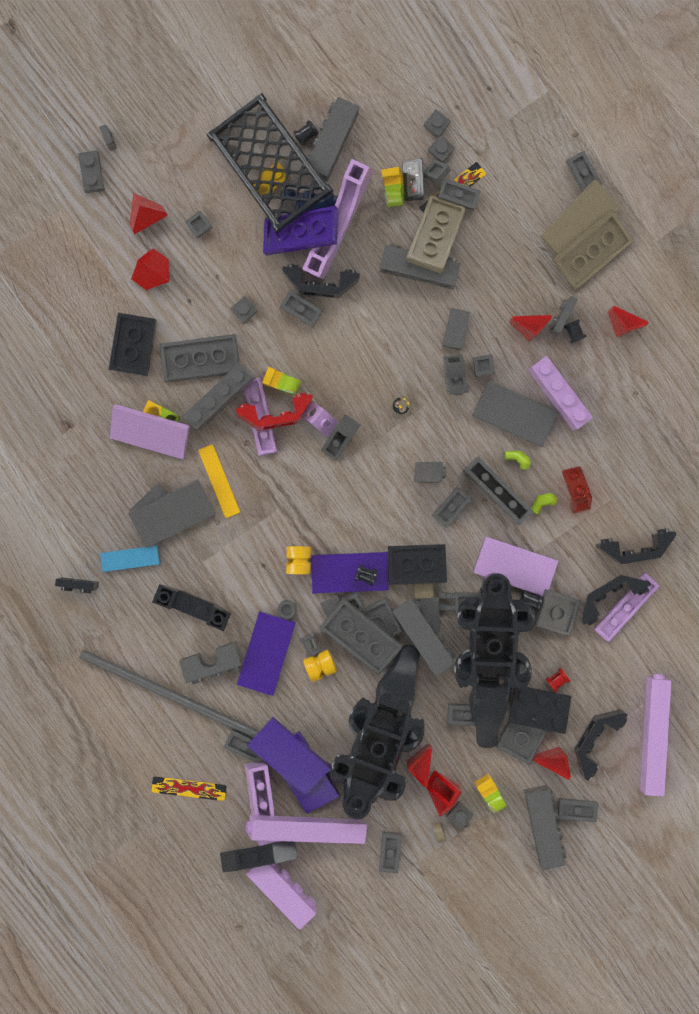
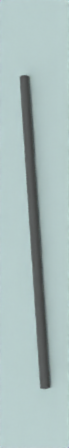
(169, 694)

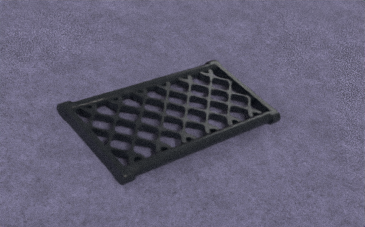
(249, 184)

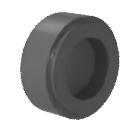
(287, 609)

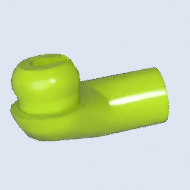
(520, 457)
(542, 500)

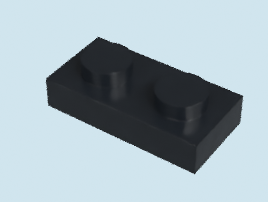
(68, 584)

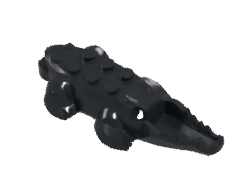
(493, 653)
(380, 739)

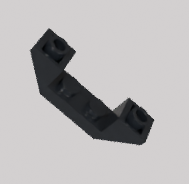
(347, 281)
(661, 542)
(192, 605)
(591, 614)
(614, 719)
(258, 856)

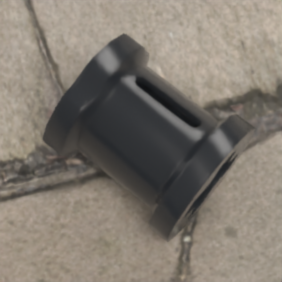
(305, 133)
(575, 331)
(365, 575)
(534, 601)

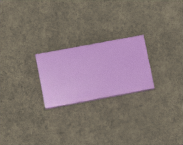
(149, 431)
(520, 566)

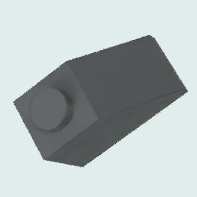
(340, 437)

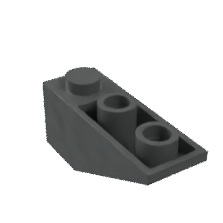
(429, 472)

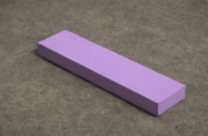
(256, 396)
(624, 610)

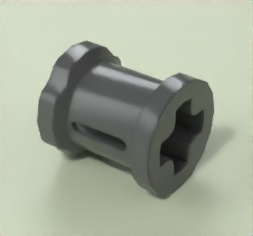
(315, 647)

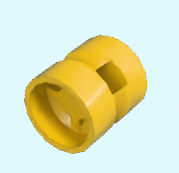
(298, 560)
(320, 665)

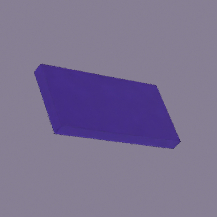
(310, 230)
(337, 572)
(266, 653)
(289, 756)
(320, 794)

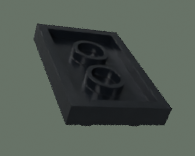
(132, 344)
(417, 564)
(540, 709)

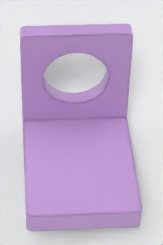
(321, 419)

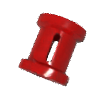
(557, 680)

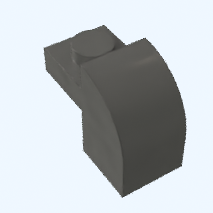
(455, 375)

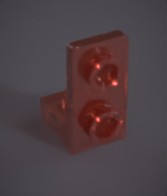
(578, 488)

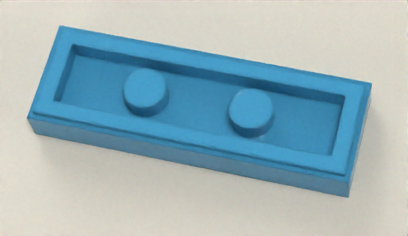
(130, 558)

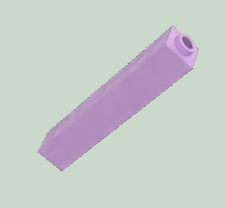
(655, 735)
(306, 829)

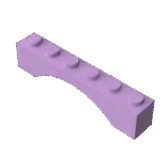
(350, 195)

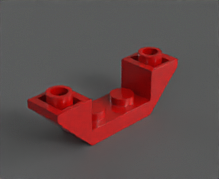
(249, 415)

